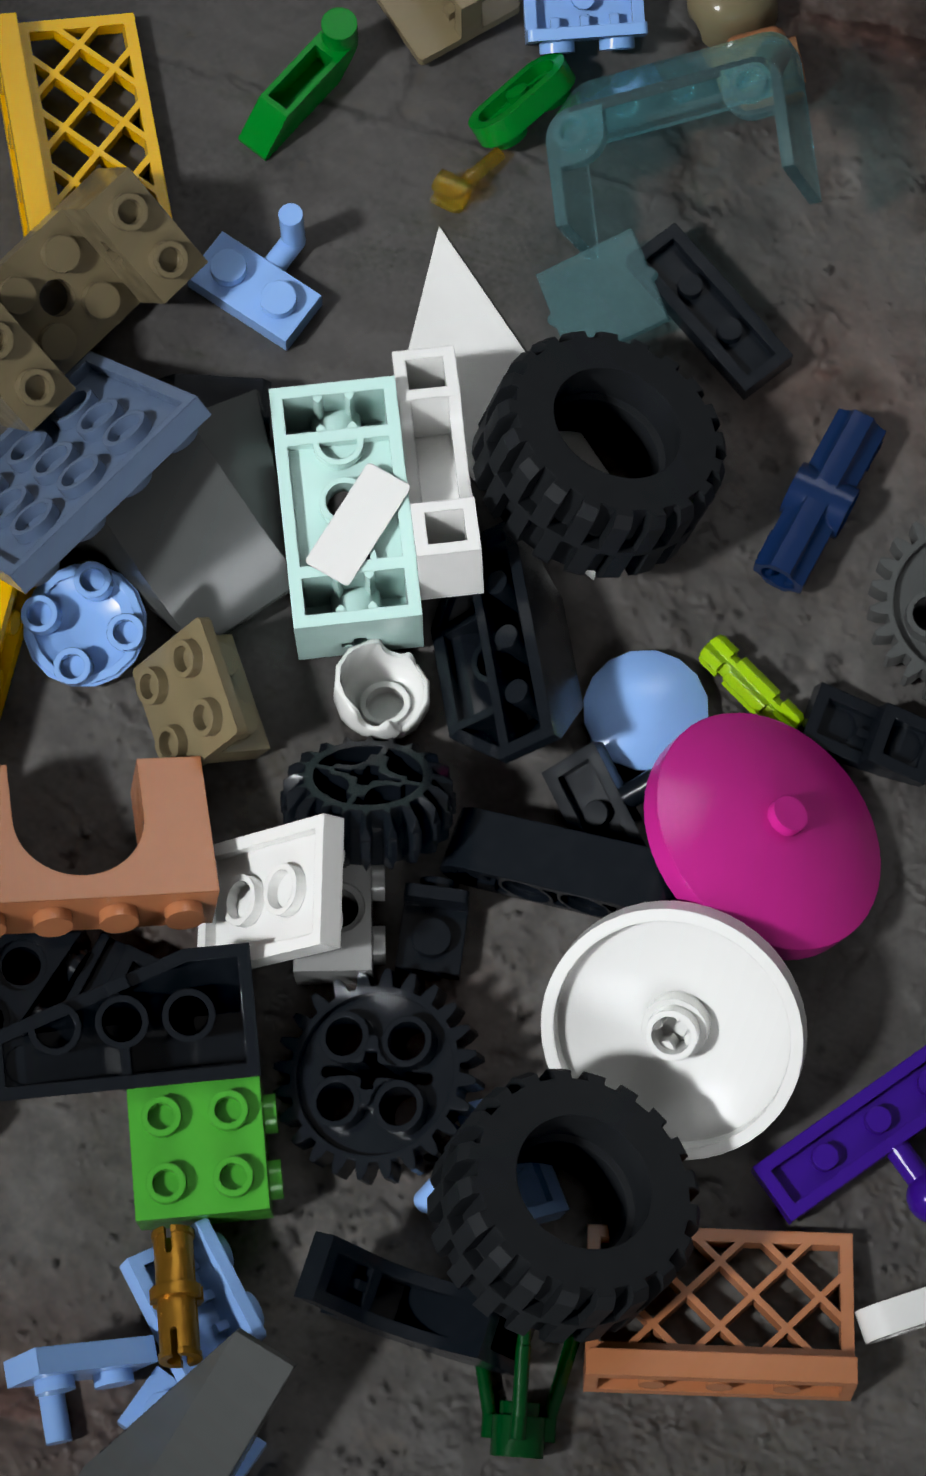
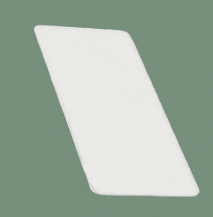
(358, 524)

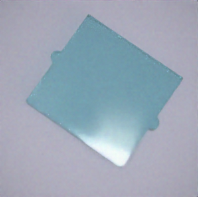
(604, 291)

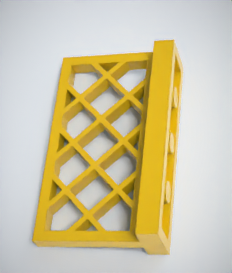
(27, 121)

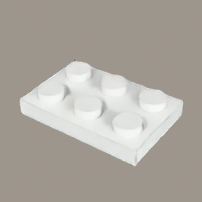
(280, 891)

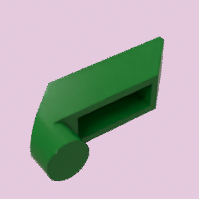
(302, 84)

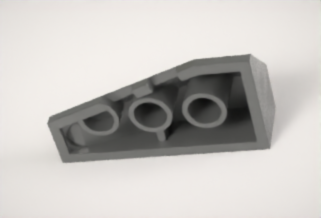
(205, 1419)

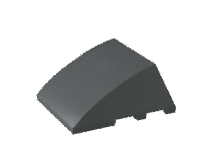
(205, 526)

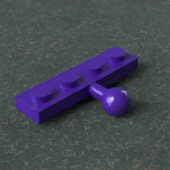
(851, 1141)

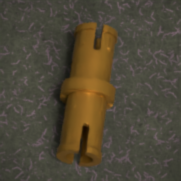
(176, 1296)

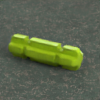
(748, 682)

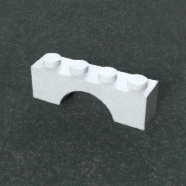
(438, 473)

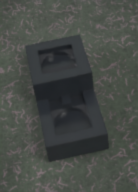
(867, 736)

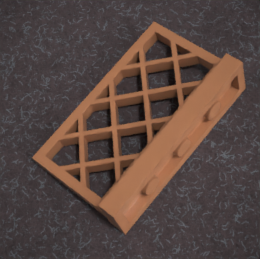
(737, 1368)

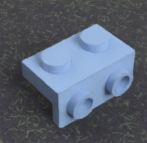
(563, 22)
(225, 1299)

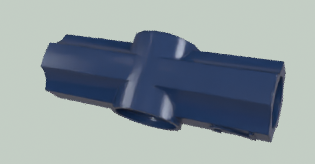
(819, 500)

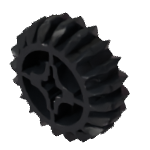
(386, 792)

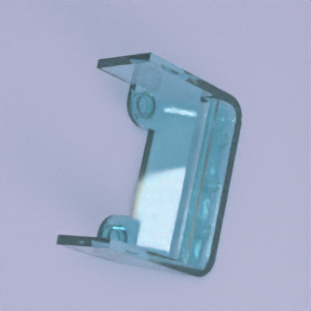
(747, 76)

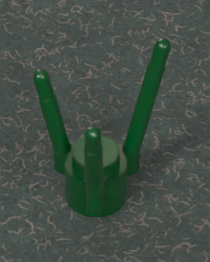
(518, 1426)

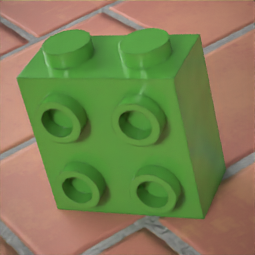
(203, 1152)

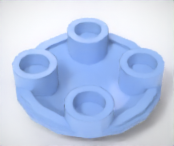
(84, 625)
(642, 706)

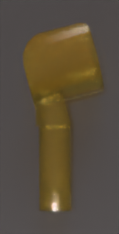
(454, 191)

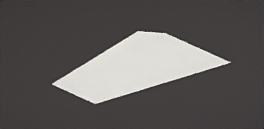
(461, 315)

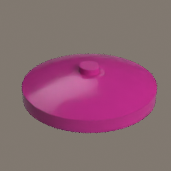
(763, 831)

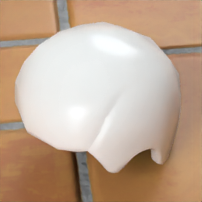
(380, 691)

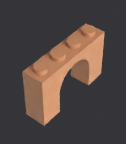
(163, 882)

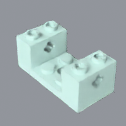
(321, 447)

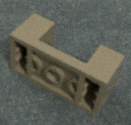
(110, 253)

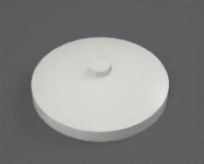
(682, 1015)

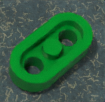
(532, 91)

